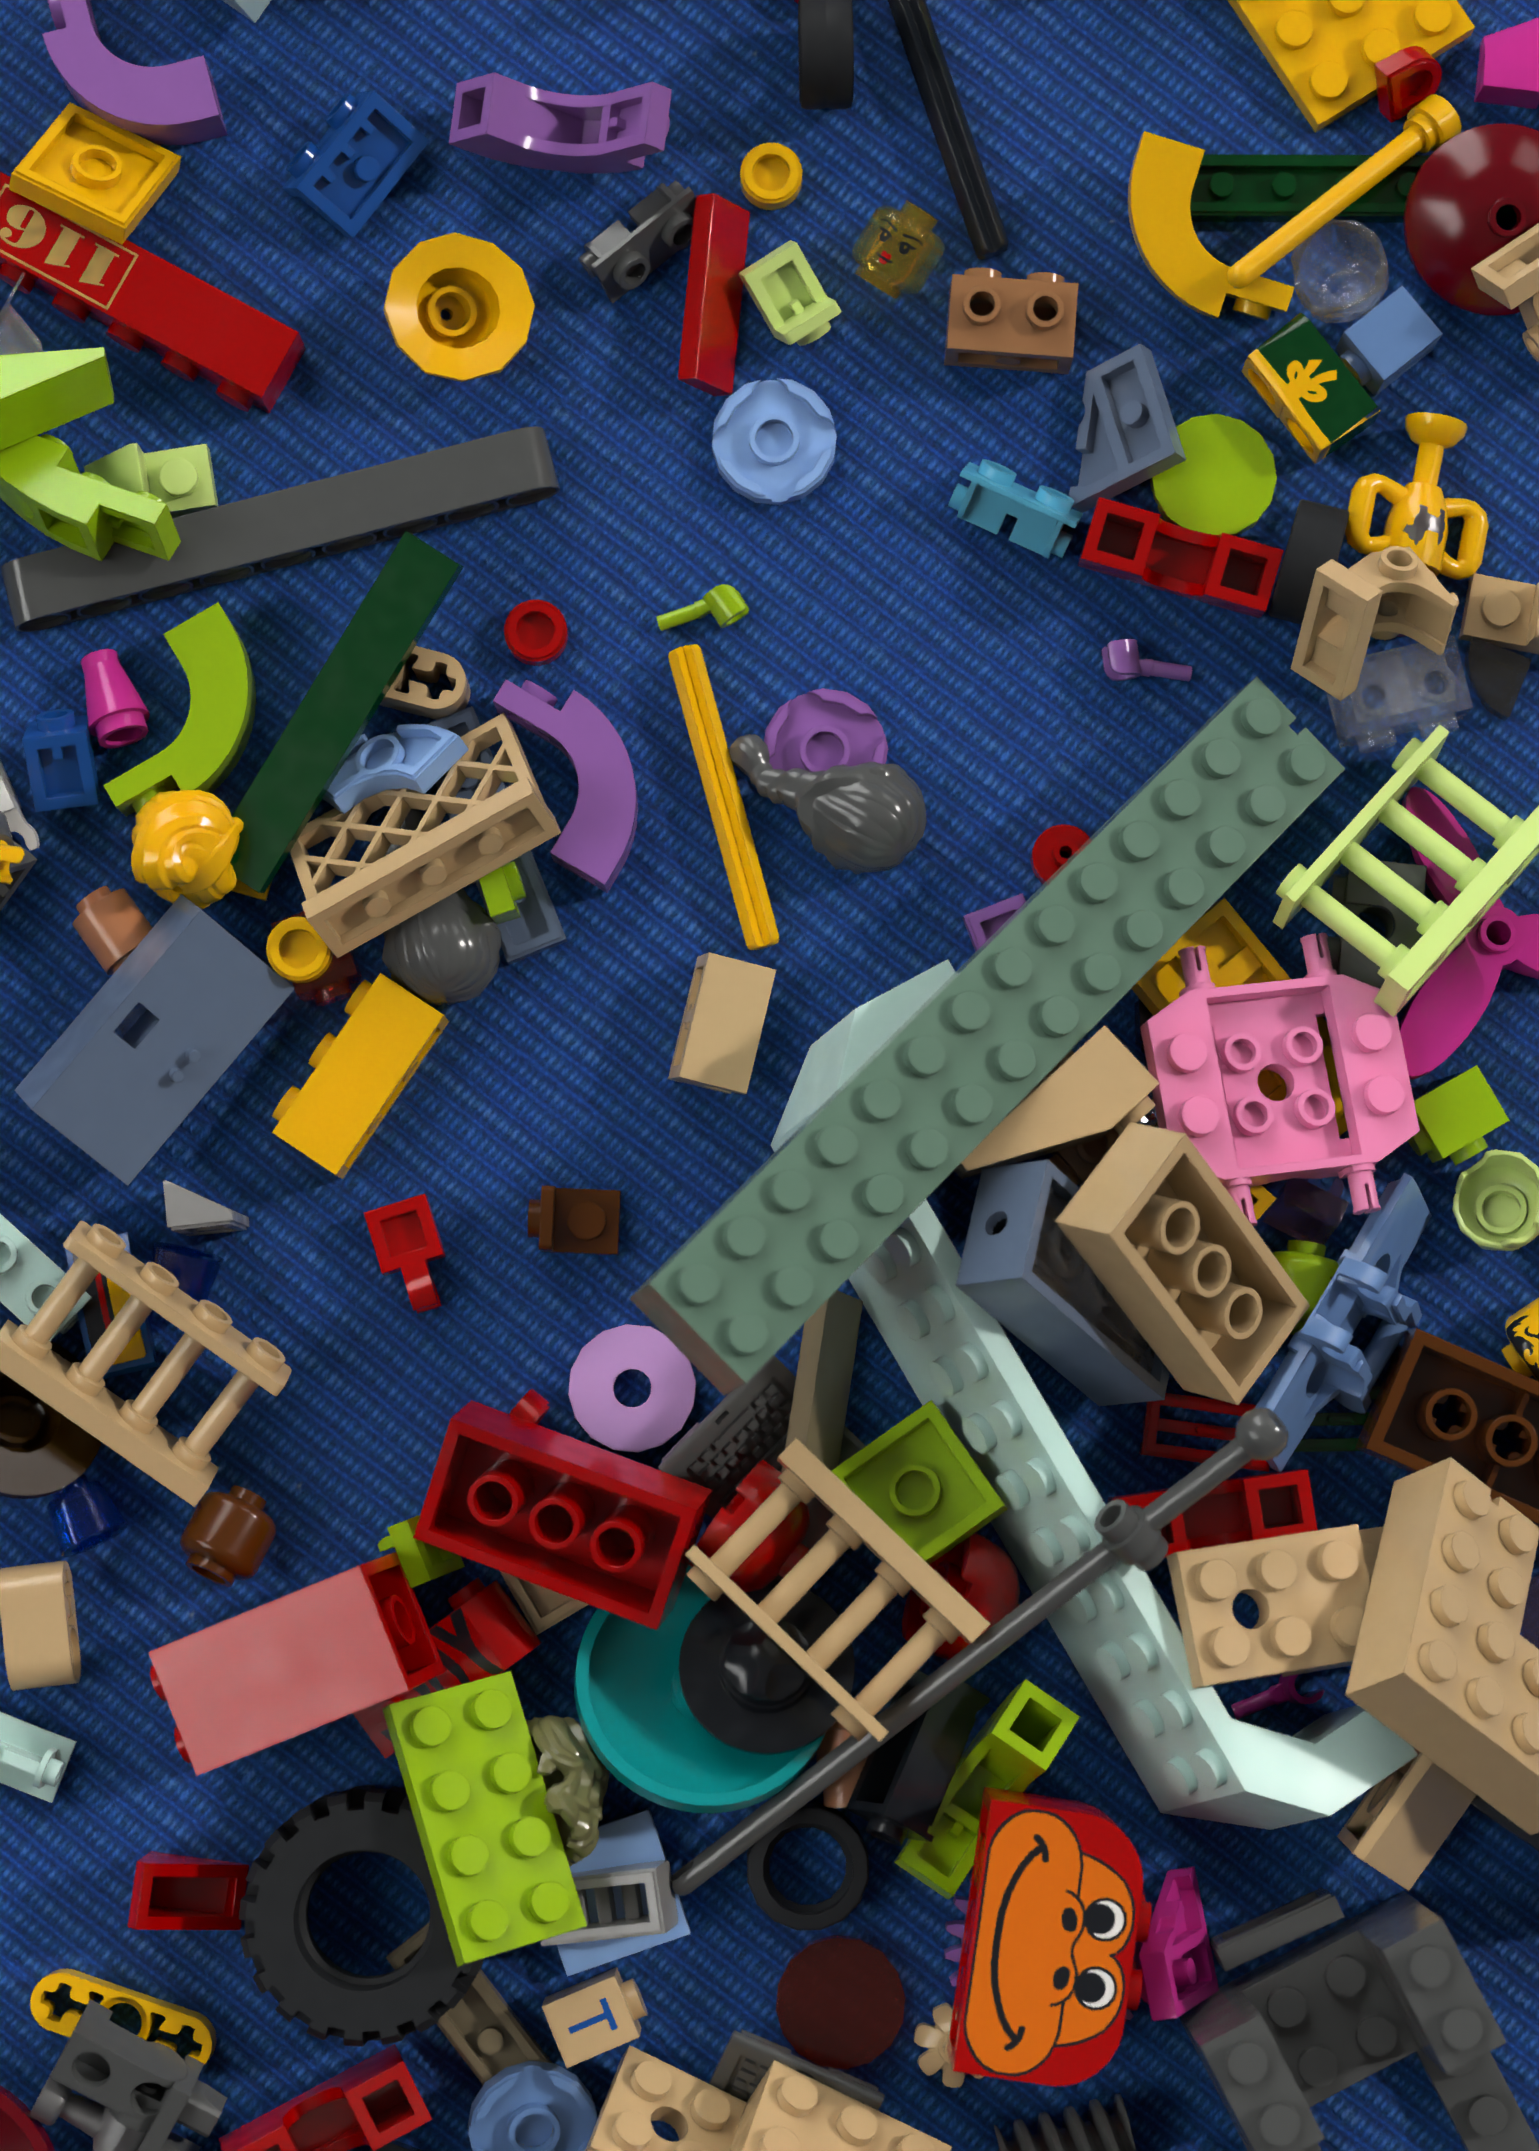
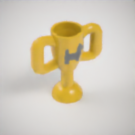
(1419, 508)

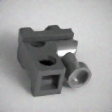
(136, 2088)

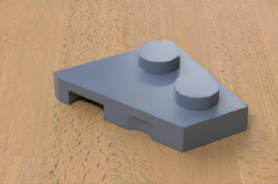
(1124, 428)

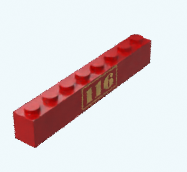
(147, 303)

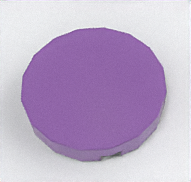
(824, 732)

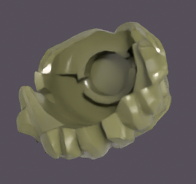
(573, 1782)

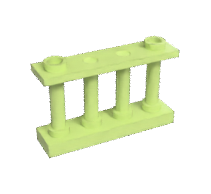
(1439, 924)

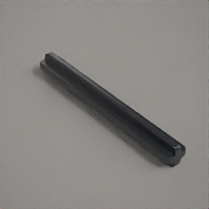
(950, 127)

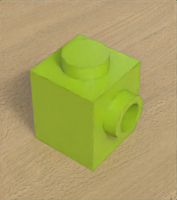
(1457, 1118)

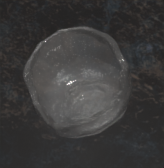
(1340, 271)

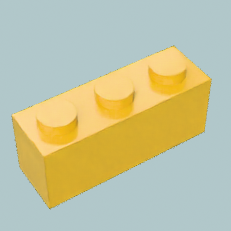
(358, 1074)

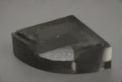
(1495, 675)

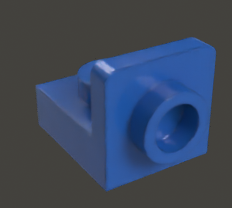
(60, 761)

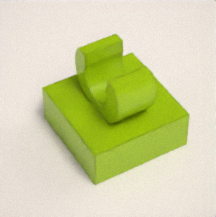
(418, 1559)

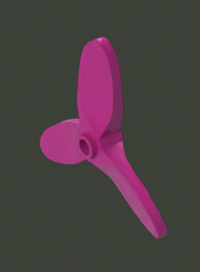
(1462, 986)

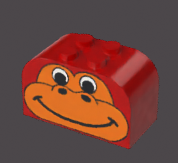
(1047, 1942)

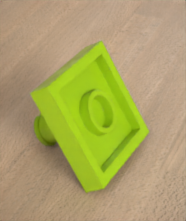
(923, 1484)

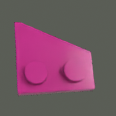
(1178, 1952)

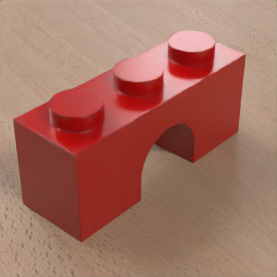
(1179, 560)
(1239, 1511)
(353, 2109)

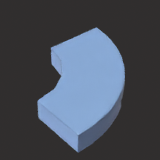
(398, 760)

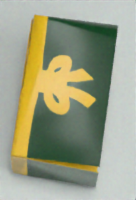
(1309, 388)

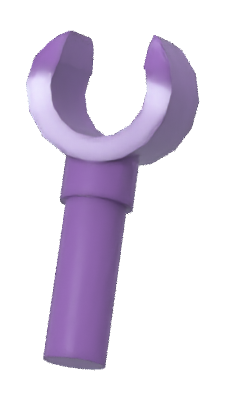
(1123, 663)

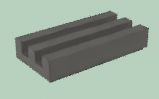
(1275, 1928)

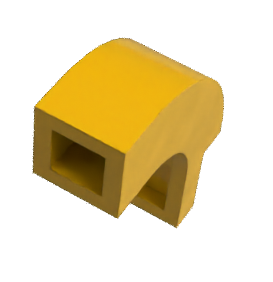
(1167, 242)

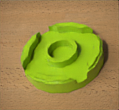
(1223, 480)

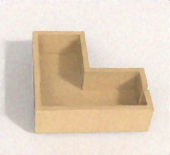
(1444, 1638)

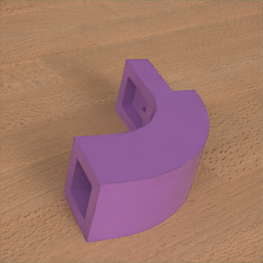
(158, 103)
(558, 129)
(607, 802)

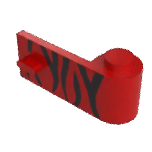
(473, 1642)

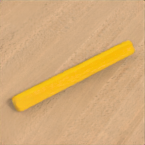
(723, 797)

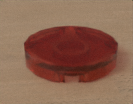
(840, 2002)

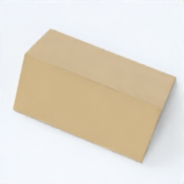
(1406, 1819)

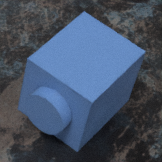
(1388, 341)

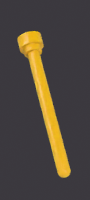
(1426, 129)

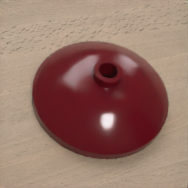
(1455, 206)

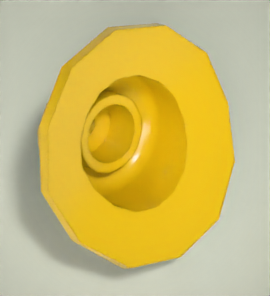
(485, 303)

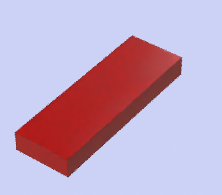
(713, 295)

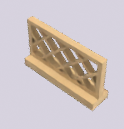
(433, 857)

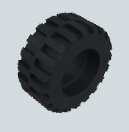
(288, 1956)

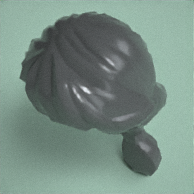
(853, 814)
(444, 950)

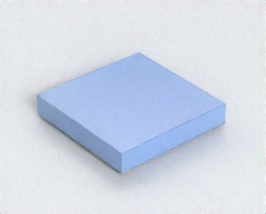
(620, 1843)

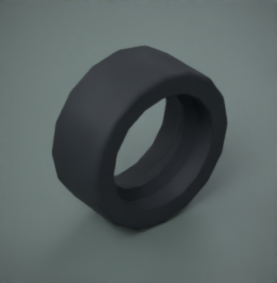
(1312, 542)
(842, 1901)

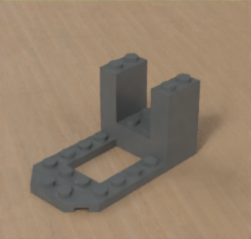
(1347, 2010)

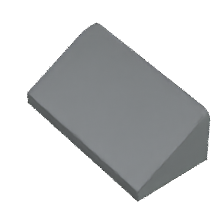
(198, 1215)

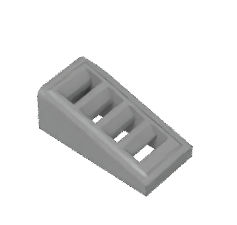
(659, 1895)

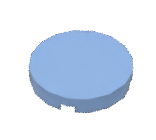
(774, 441)

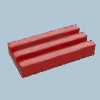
(1153, 1423)

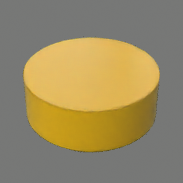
(771, 176)
(297, 951)

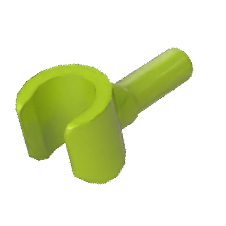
(721, 601)

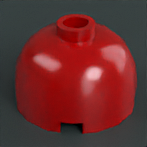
(778, 1551)
(981, 1576)

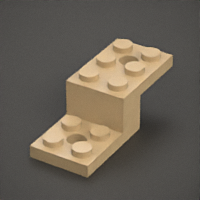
(1307, 1596)
(781, 2114)

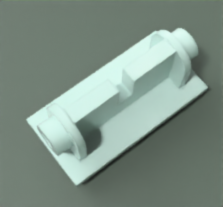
(29, 1278)
(32, 1757)

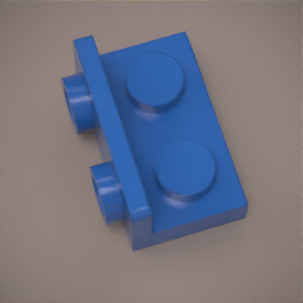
(354, 160)

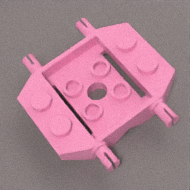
(1220, 1038)

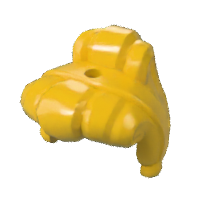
(186, 846)

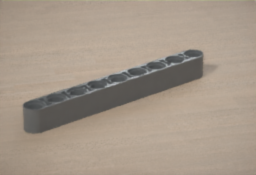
(288, 528)

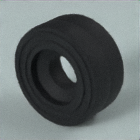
(825, 54)

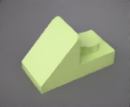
(176, 476)

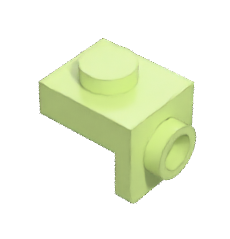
(790, 295)

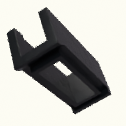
(912, 1770)

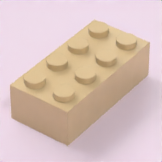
(1183, 1262)

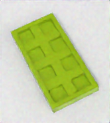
(484, 1818)

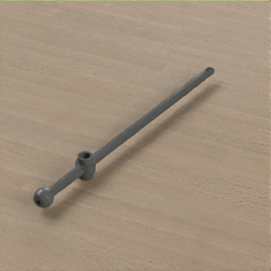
(1127, 1536)

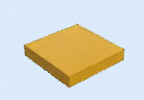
(95, 173)

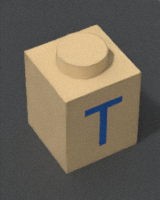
(594, 2016)

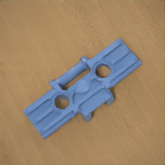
(1367, 1282)

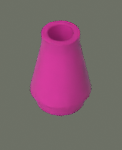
(112, 702)

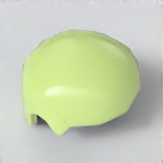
(1499, 1201)

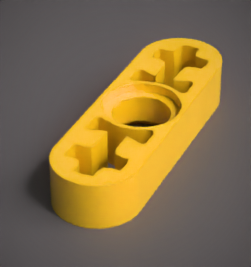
(83, 1990)

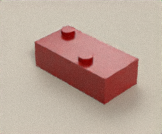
(562, 1514)

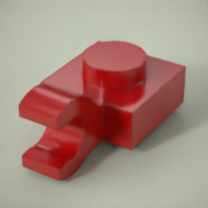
(405, 1242)

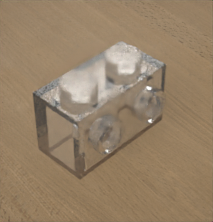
(1401, 694)

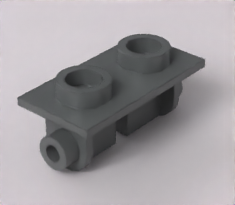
(625, 257)

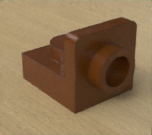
(576, 1220)

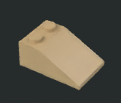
(1075, 1105)

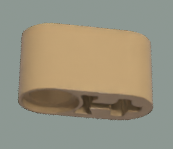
(428, 667)
(39, 1625)

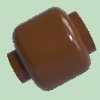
(228, 1536)

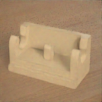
(722, 1024)

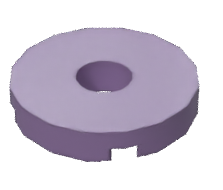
(594, 1396)

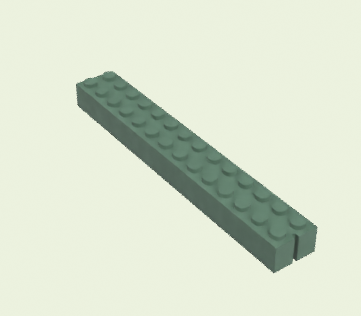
(984, 1039)

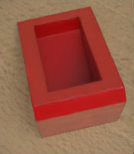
(186, 1893)

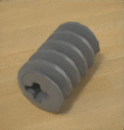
(1098, 2133)

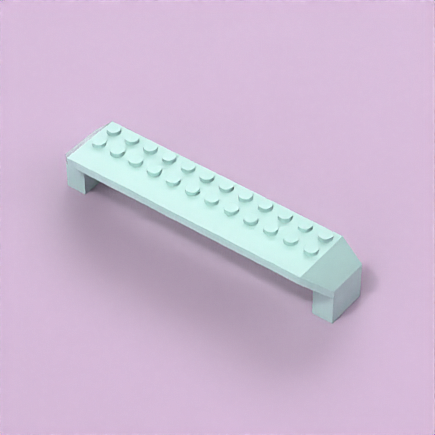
(1117, 1626)

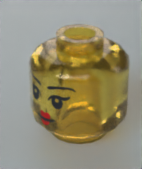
(898, 249)

